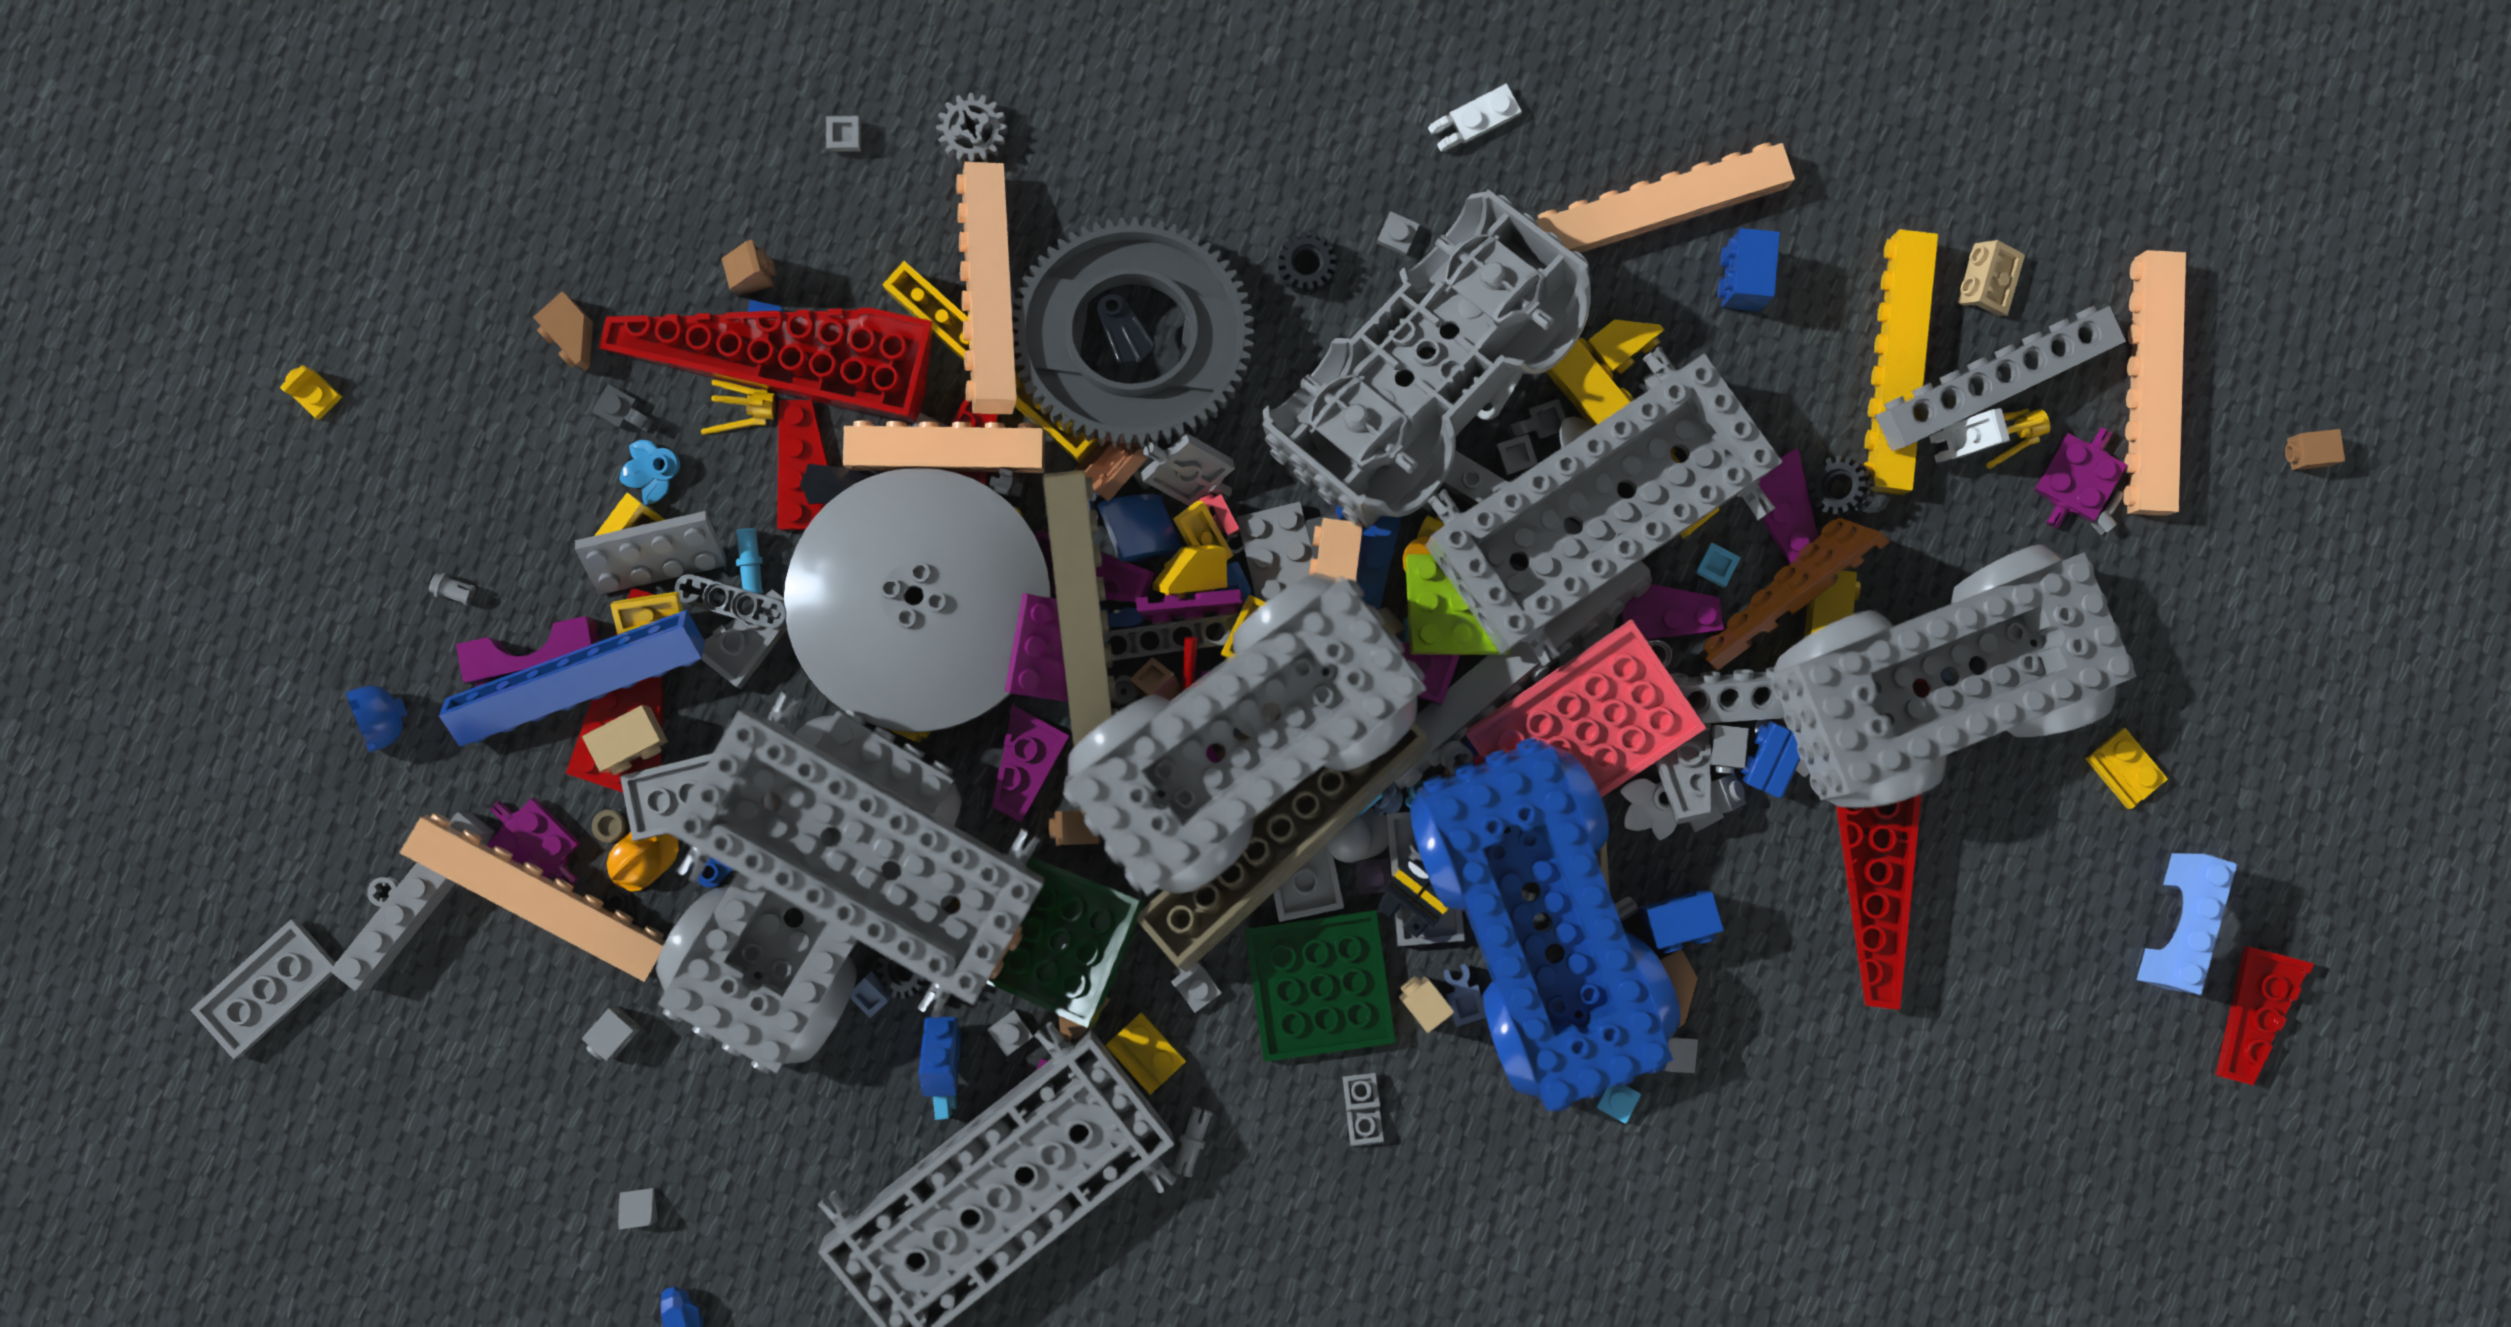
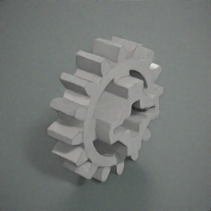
(959, 134)

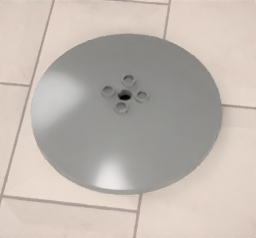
(849, 608)

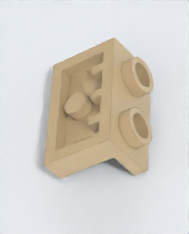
(1991, 277)

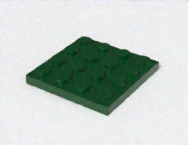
(1069, 945)
(1320, 985)

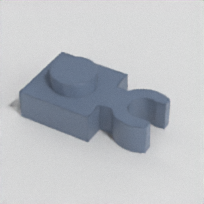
(1464, 1000)

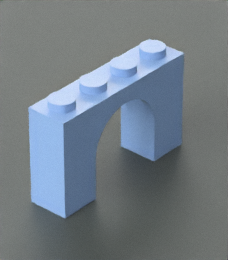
(2186, 958)

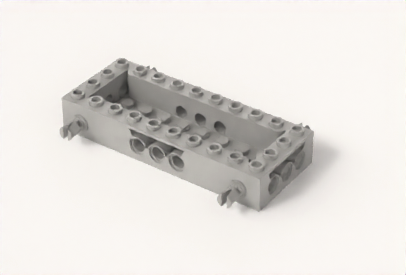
(1580, 482)
(846, 880)
(978, 1173)

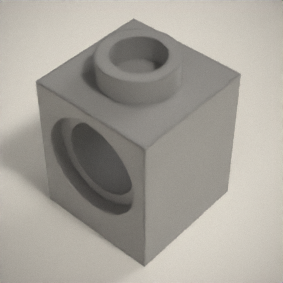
(1728, 748)
(610, 1034)

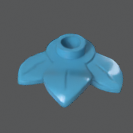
(645, 470)

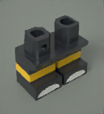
(1403, 889)

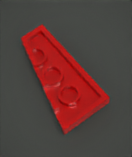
(798, 446)
(2258, 1010)

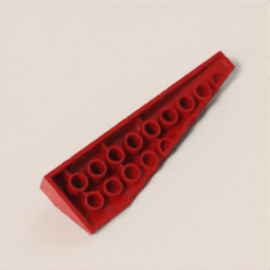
(833, 357)
(1879, 876)

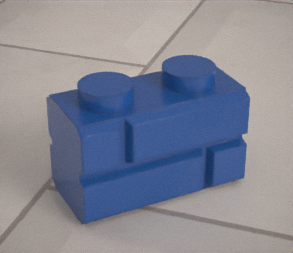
(1772, 760)
(940, 1056)

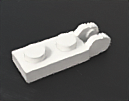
(1477, 117)
(1972, 435)

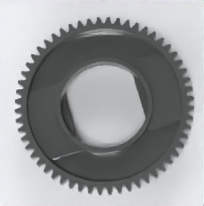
(1054, 316)

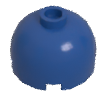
(377, 715)

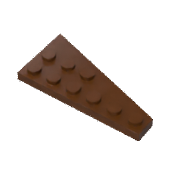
(1794, 587)

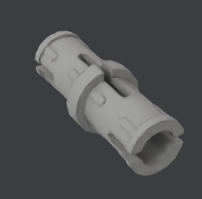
(1192, 1141)

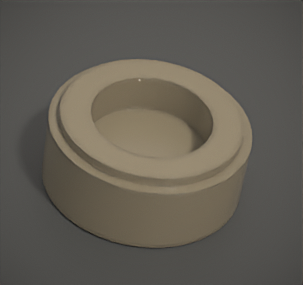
(609, 826)

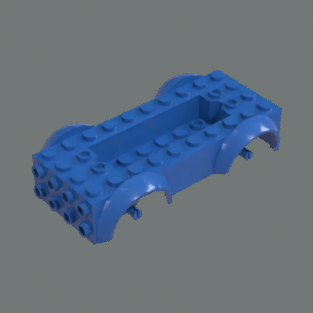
(1608, 1001)

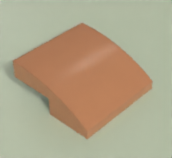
(1111, 467)

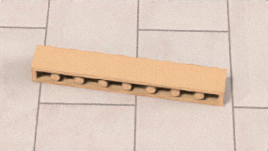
(1671, 199)
(988, 288)
(2155, 383)
(533, 896)

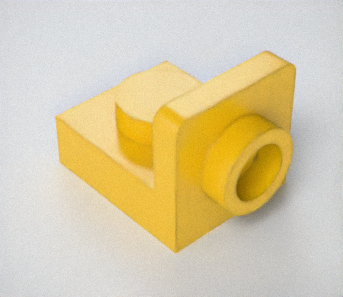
(310, 391)

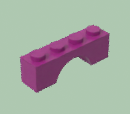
(488, 660)

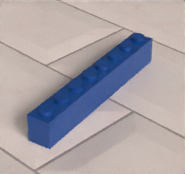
(573, 678)

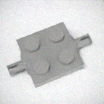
(1188, 470)

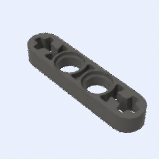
(733, 604)

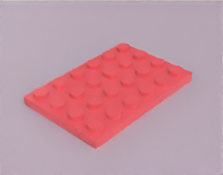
(1604, 707)

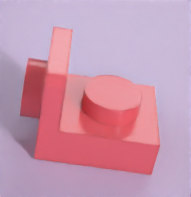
(1222, 516)

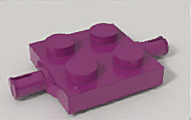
(2079, 478)
(536, 838)

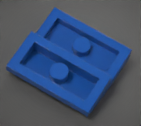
(1139, 527)

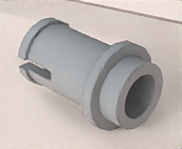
(444, 586)

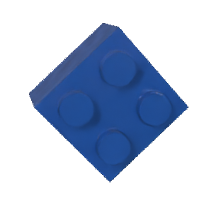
(1749, 270)
(1680, 919)

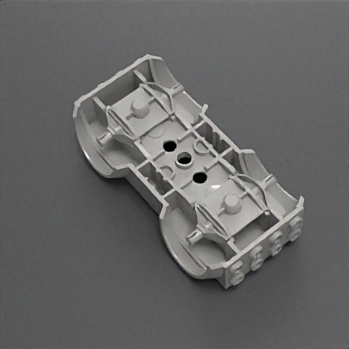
(1390, 445)
(2047, 671)
(1340, 703)
(749, 974)

